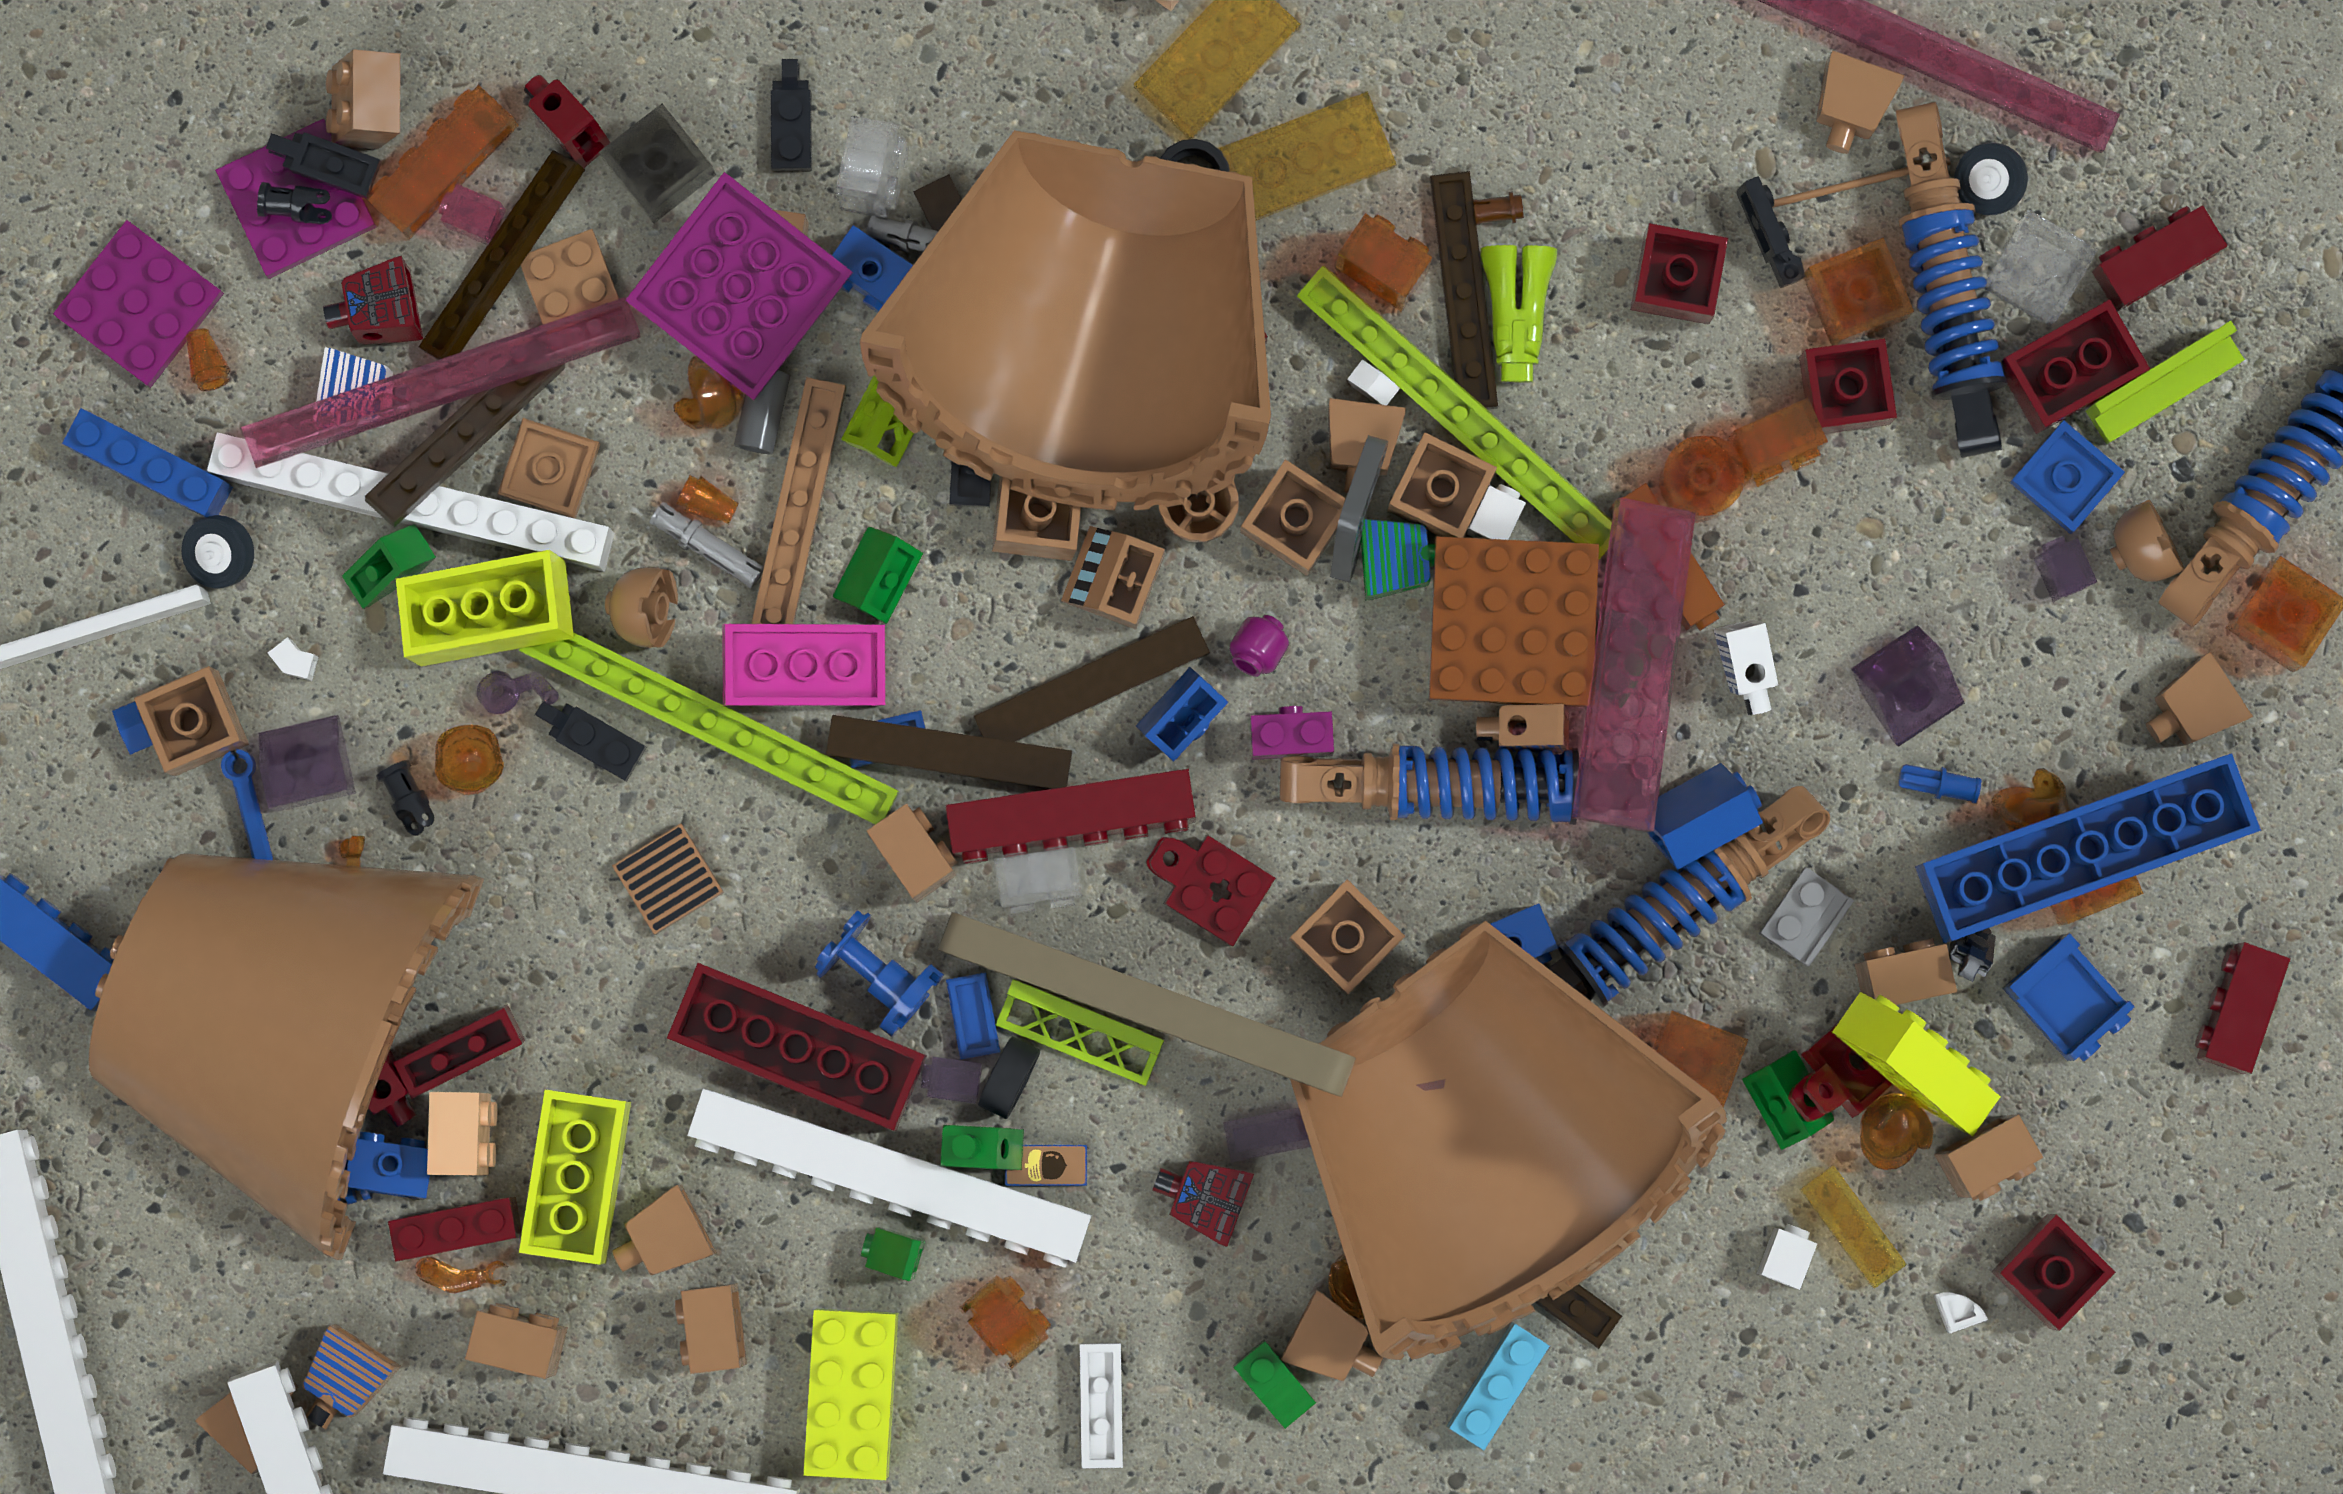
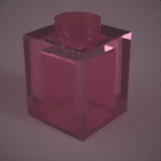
(471, 214)

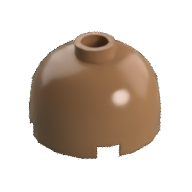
(1202, 514)
(2145, 545)
(641, 606)

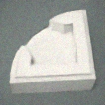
(1958, 1311)

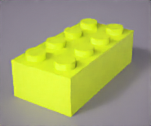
(484, 608)
(1917, 1061)
(575, 1177)
(851, 1394)

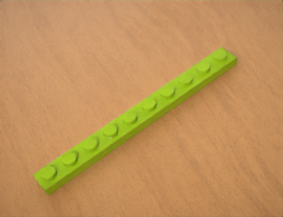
(1456, 409)
(718, 726)

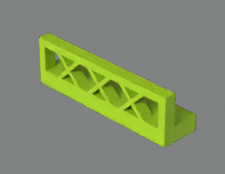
(2166, 384)
(871, 421)
(1086, 1018)

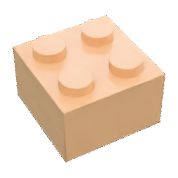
(460, 1133)

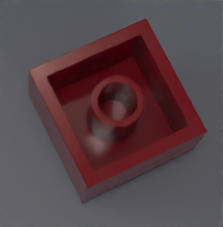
(1679, 274)
(1849, 385)
(2053, 1272)

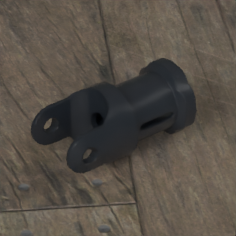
(293, 203)
(407, 798)

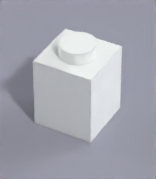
(1497, 514)
(1787, 1256)

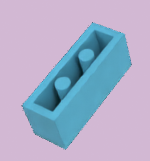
(1498, 1386)

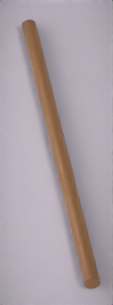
(1849, 185)

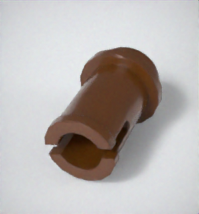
(1498, 209)

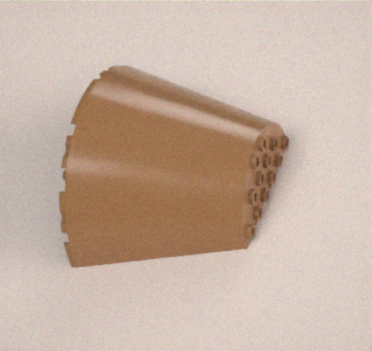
(1085, 328)
(262, 1013)
(1515, 1172)

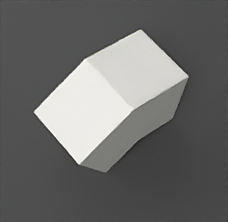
(1372, 384)
(293, 661)

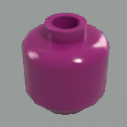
(1259, 645)

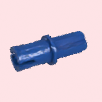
(1939, 783)

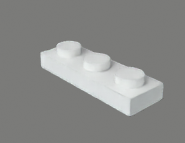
(1101, 1405)

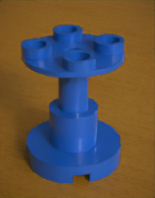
(889, 981)

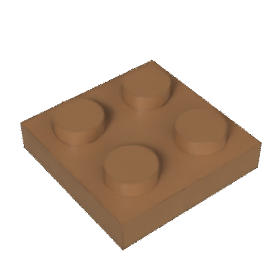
(568, 277)

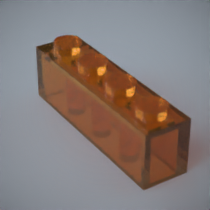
(444, 159)

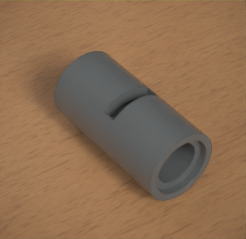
(762, 417)

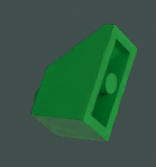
(389, 558)
(892, 1253)
(1274, 1384)

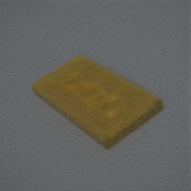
(1215, 60)
(1312, 155)

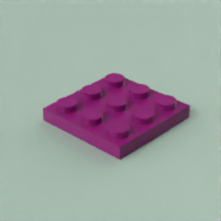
(278, 239)
(138, 303)

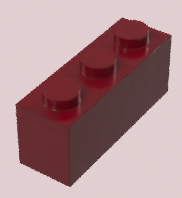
(2158, 256)
(2241, 1007)
(459, 1051)
(455, 1229)

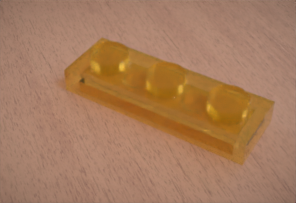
(1853, 1226)

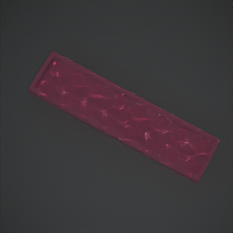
(1634, 665)

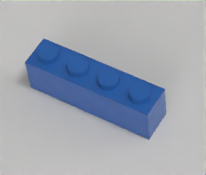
(147, 464)
(50, 944)

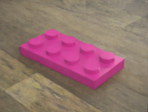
(803, 665)

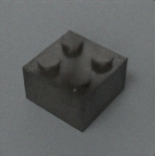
(657, 163)

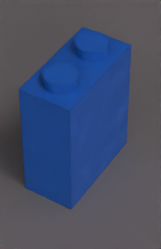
(1704, 815)

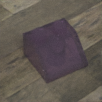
(1908, 685)
(304, 764)

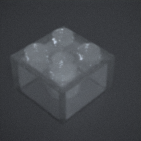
(870, 167)
(2039, 268)

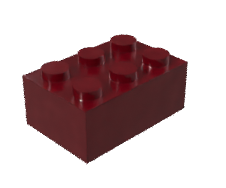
(2073, 366)

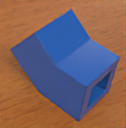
(132, 728)

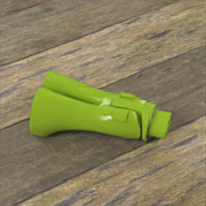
(1518, 331)

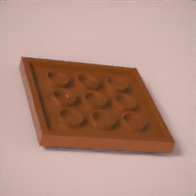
(1513, 621)

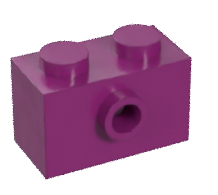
(1291, 734)

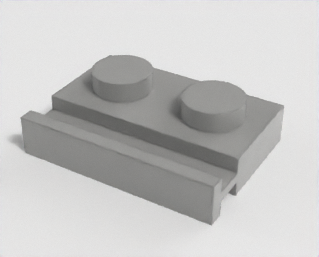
(1806, 917)

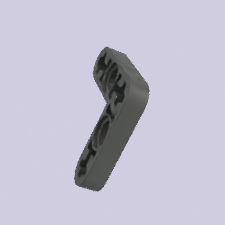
(1355, 507)

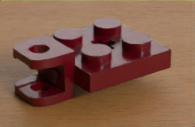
(1196, 870)
(1835, 1080)

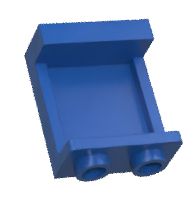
(2068, 999)

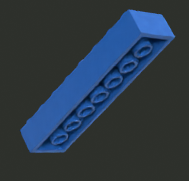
(2087, 848)

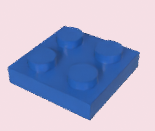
(2067, 477)

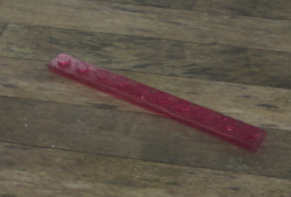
(1958, 67)
(440, 382)

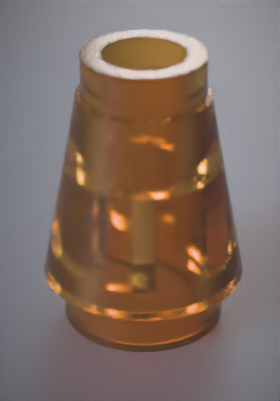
(206, 362)
(706, 500)

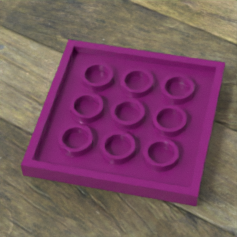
(739, 286)

